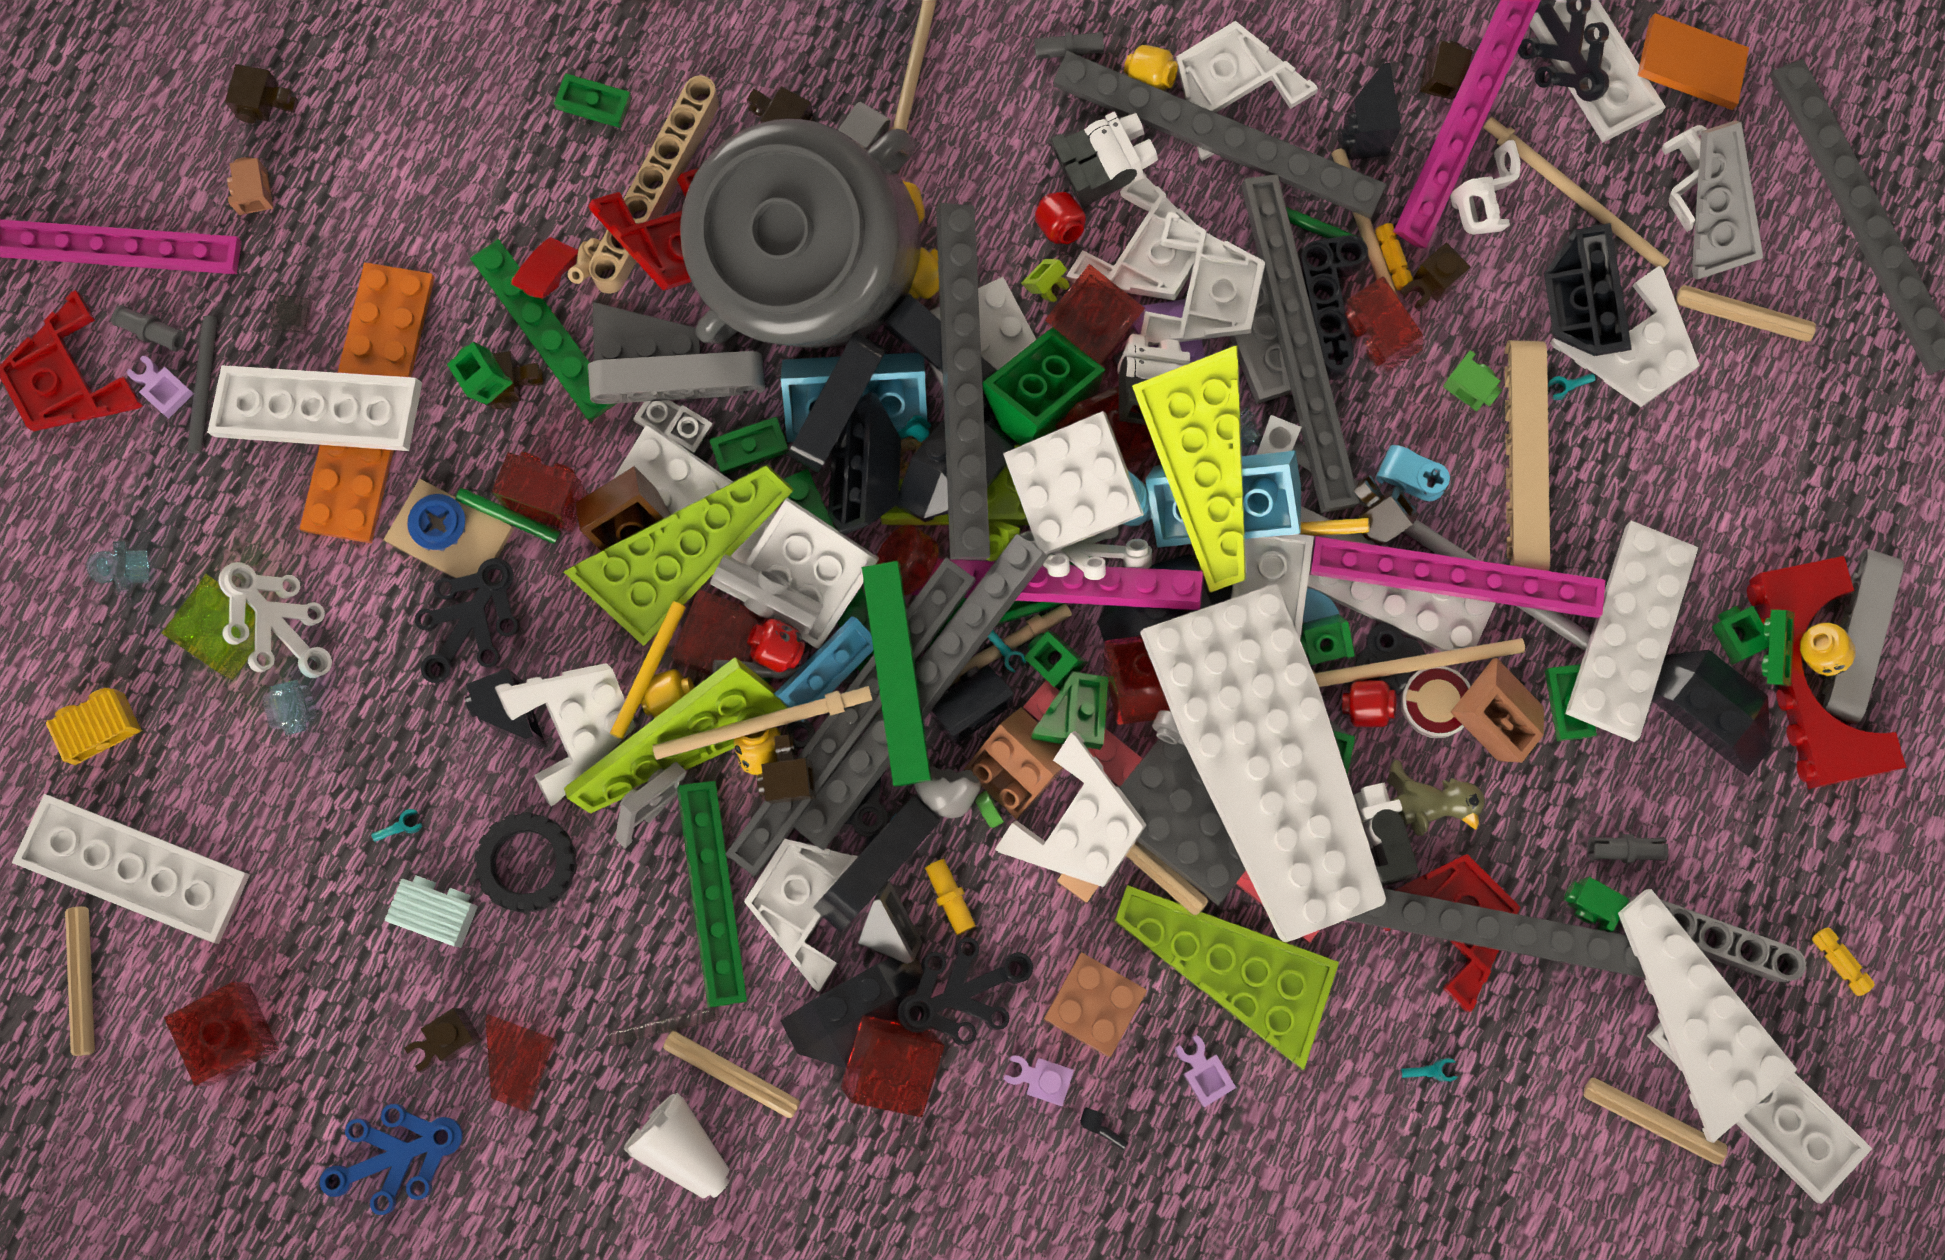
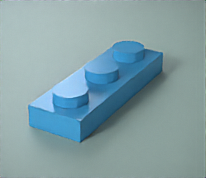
(828, 665)

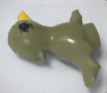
(1425, 803)

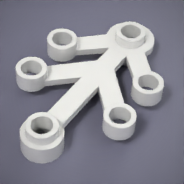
(1134, 555)
(270, 617)

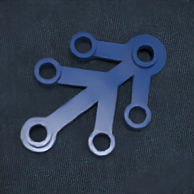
(398, 1156)

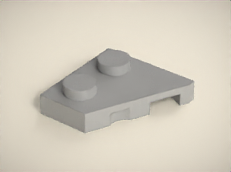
(648, 801)

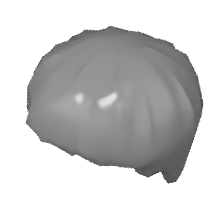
(949, 792)

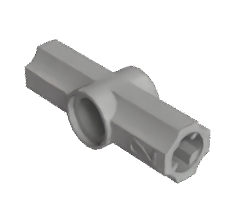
(766, 594)

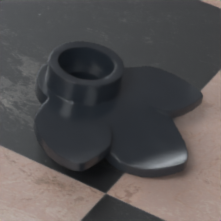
(1399, 648)

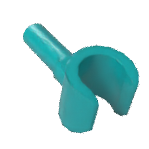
(1570, 384)
(916, 427)
(1005, 650)
(397, 827)
(1430, 1071)

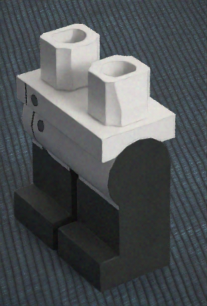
(1102, 157)
(1141, 364)
(1386, 834)

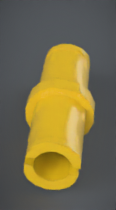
(950, 896)

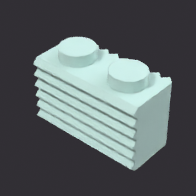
(431, 912)

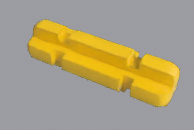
(1393, 255)
(1843, 961)

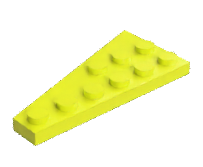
(1198, 441)

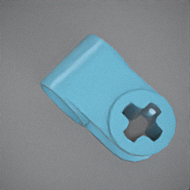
(1410, 473)

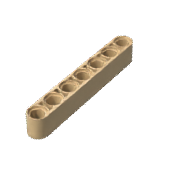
(658, 169)
(1528, 455)

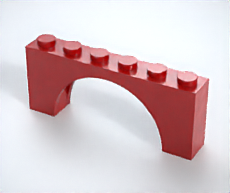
(1826, 747)

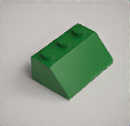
(1041, 386)

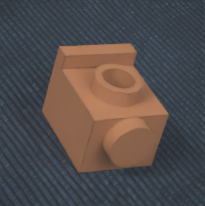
(249, 186)

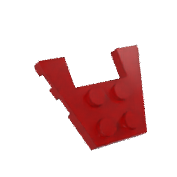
(651, 243)
(48, 382)
(1467, 884)

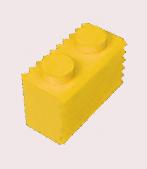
(93, 725)

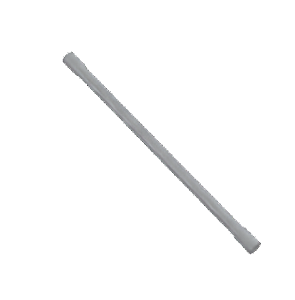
(1442, 546)

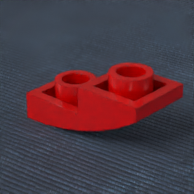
(544, 268)

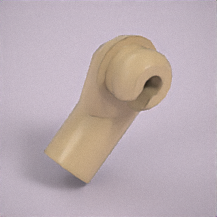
(580, 271)

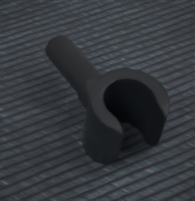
(1093, 1120)

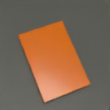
(1693, 61)

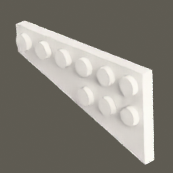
(1710, 1030)

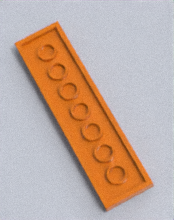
(383, 342)

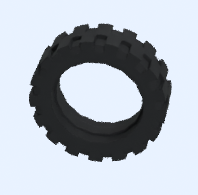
(496, 838)

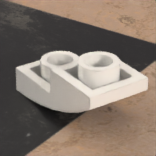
(674, 421)

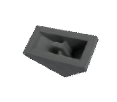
(890, 928)

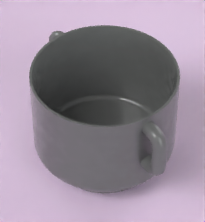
(800, 234)

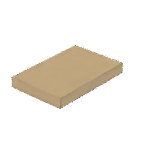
(481, 541)

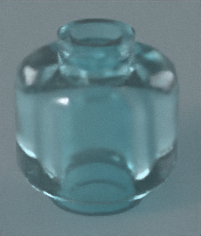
(289, 706)

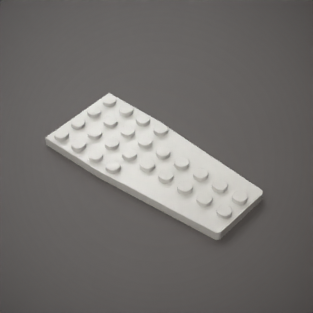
(1268, 758)

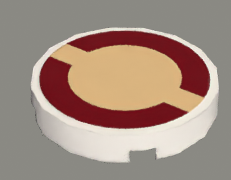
(1429, 701)

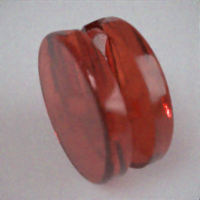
(914, 552)

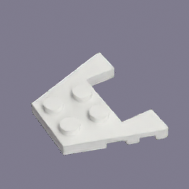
(1231, 67)
(1145, 264)
(1220, 290)
(1659, 347)
(583, 711)
(1092, 832)
(786, 898)

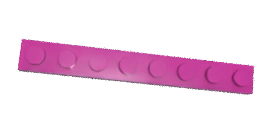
(1464, 120)
(119, 246)
(1457, 577)
(1118, 587)

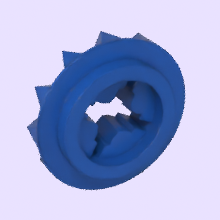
(439, 506)

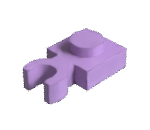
(161, 388)
(1207, 1076)
(1046, 1080)

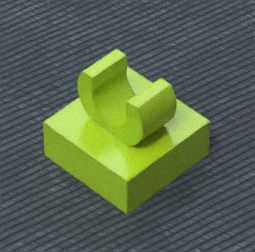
(1044, 276)
(999, 537)

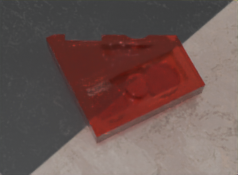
(515, 1061)

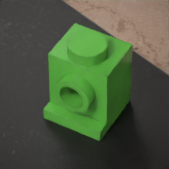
(1473, 383)

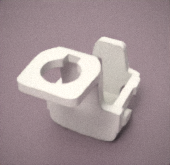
(1689, 145)
(1485, 188)

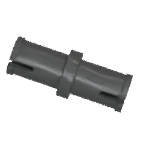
(1077, 44)
(148, 328)
(1628, 848)

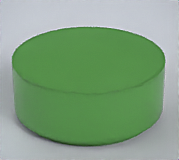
(989, 809)

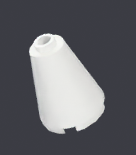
(679, 1149)

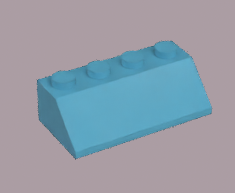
(896, 381)
(1269, 500)

